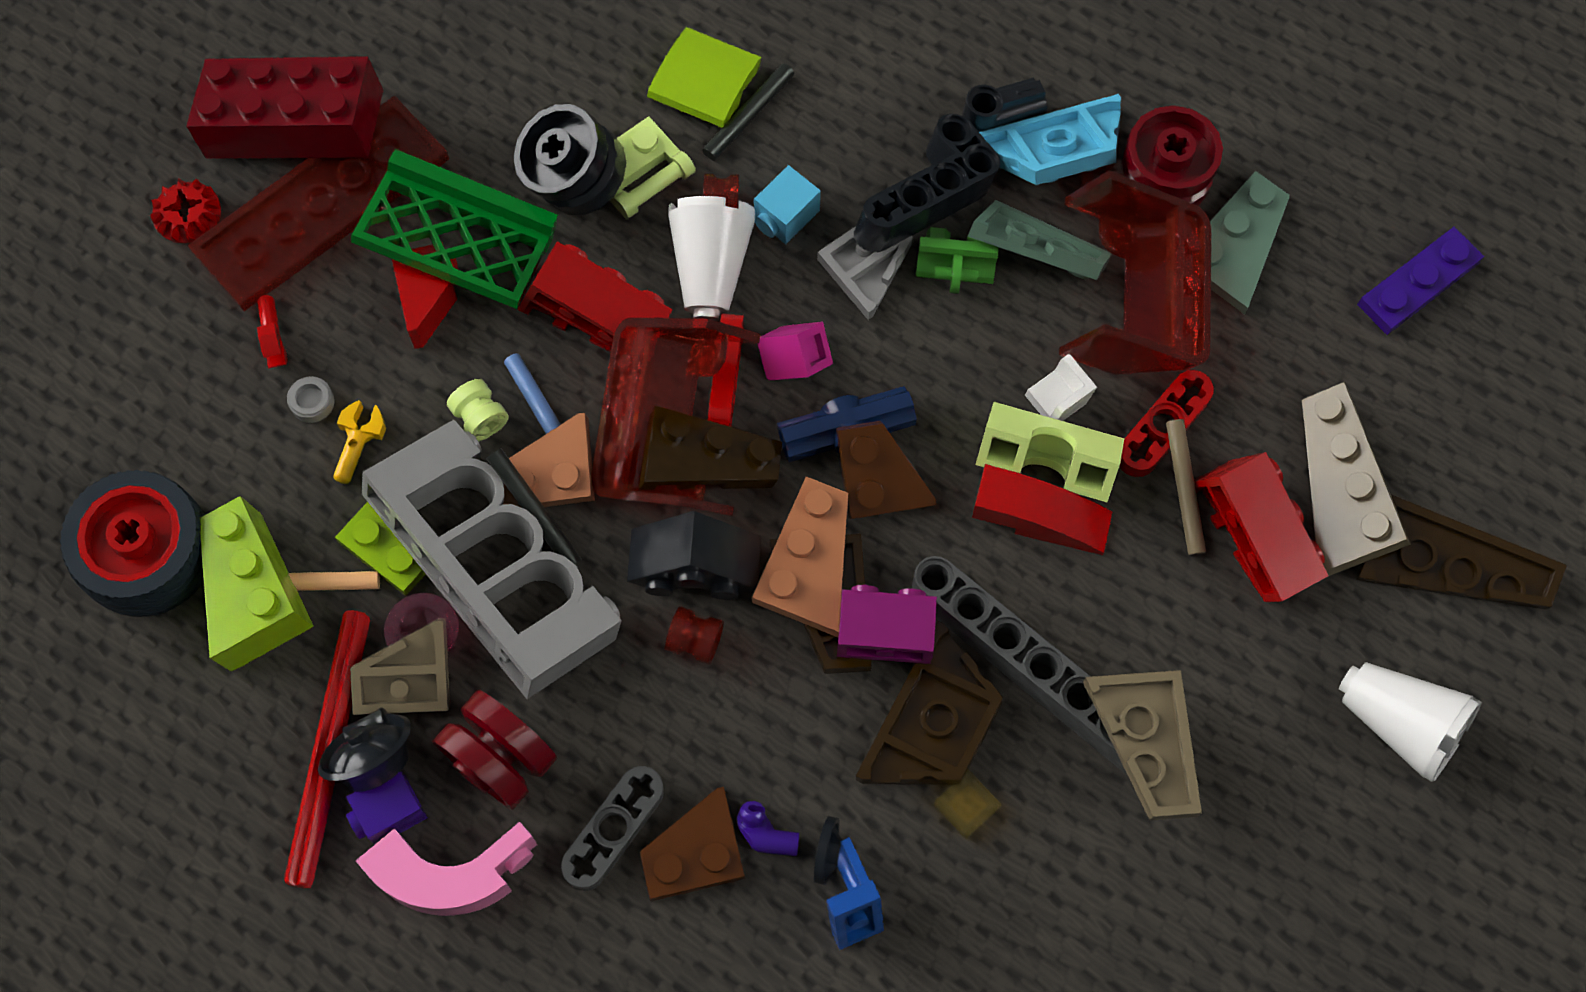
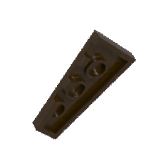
(1464, 562)

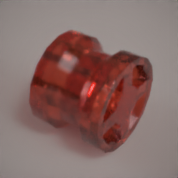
(722, 187)

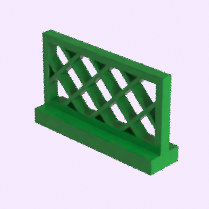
(469, 205)

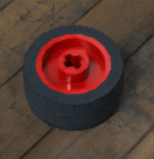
(134, 543)

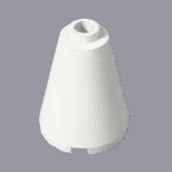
(709, 251)
(1410, 715)

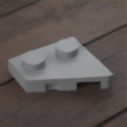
(862, 273)

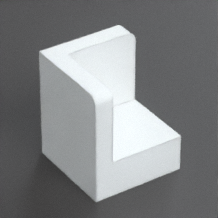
(1062, 390)

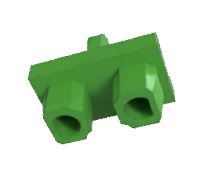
(955, 259)

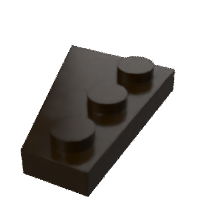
(702, 452)

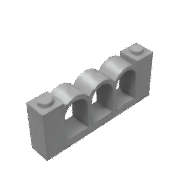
(451, 461)

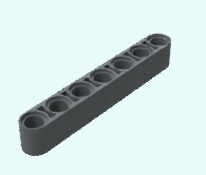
(1015, 662)

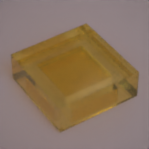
(967, 805)

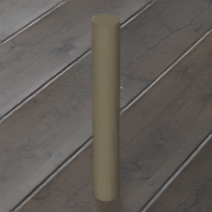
(1186, 487)

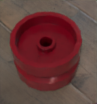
(1174, 152)
(489, 756)

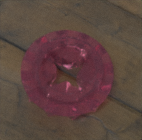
(408, 614)

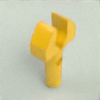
(356, 438)

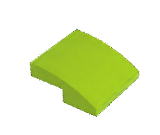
(704, 77)

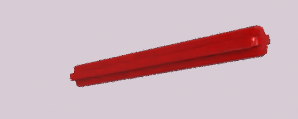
(334, 716)

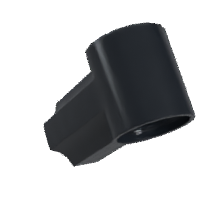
(1004, 104)

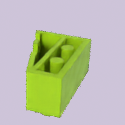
(246, 587)

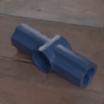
(817, 431)

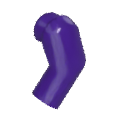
(762, 835)

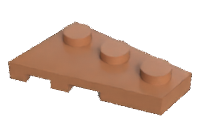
(808, 560)

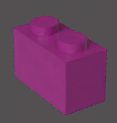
(887, 625)

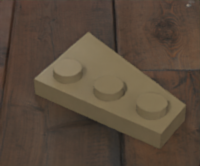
(1152, 738)

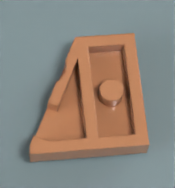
(557, 465)

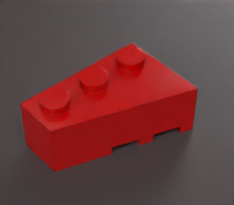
(588, 296)
(1263, 525)

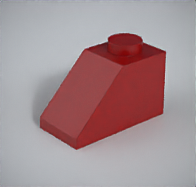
(423, 298)

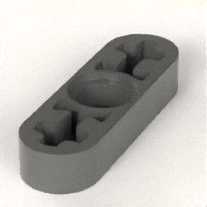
(643, 805)

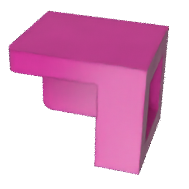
(795, 351)

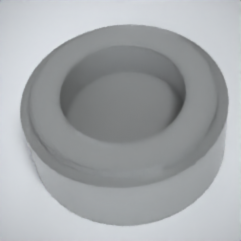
(310, 399)

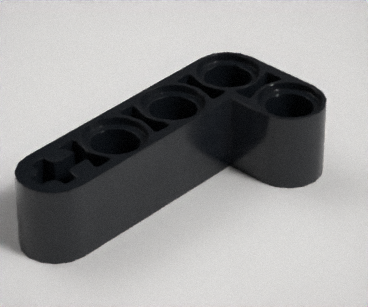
(957, 178)

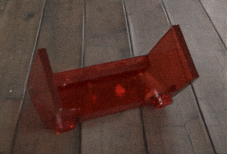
(1165, 278)
(651, 366)

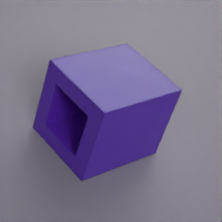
(385, 808)

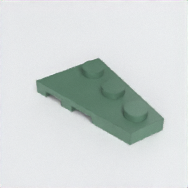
(1243, 239)

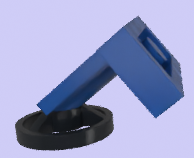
(855, 912)

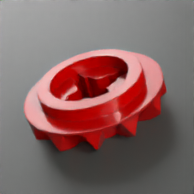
(202, 216)

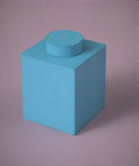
(786, 205)

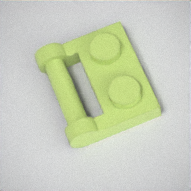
(644, 149)

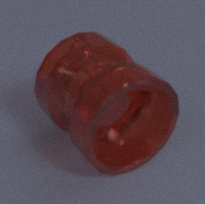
(694, 635)

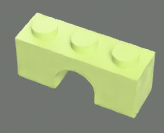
(1079, 454)

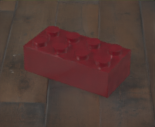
(286, 107)

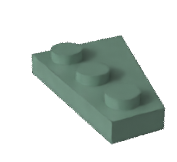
(1035, 239)

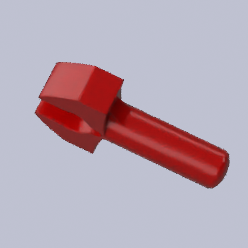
(269, 333)

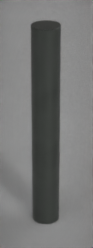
(748, 112)
(529, 501)

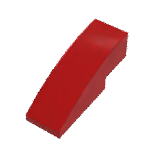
(1041, 510)

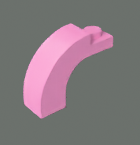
(446, 888)

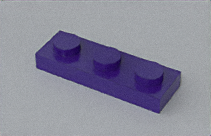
(1420, 280)

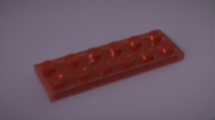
(307, 210)

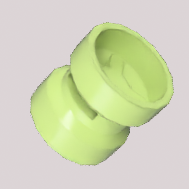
(477, 409)

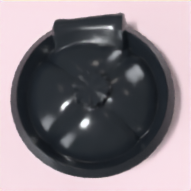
(367, 751)

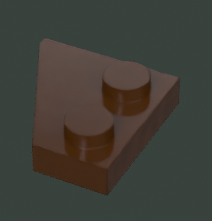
(878, 472)
(694, 851)

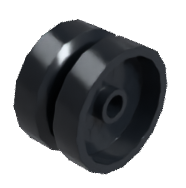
(570, 159)

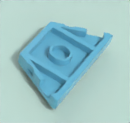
(1059, 141)

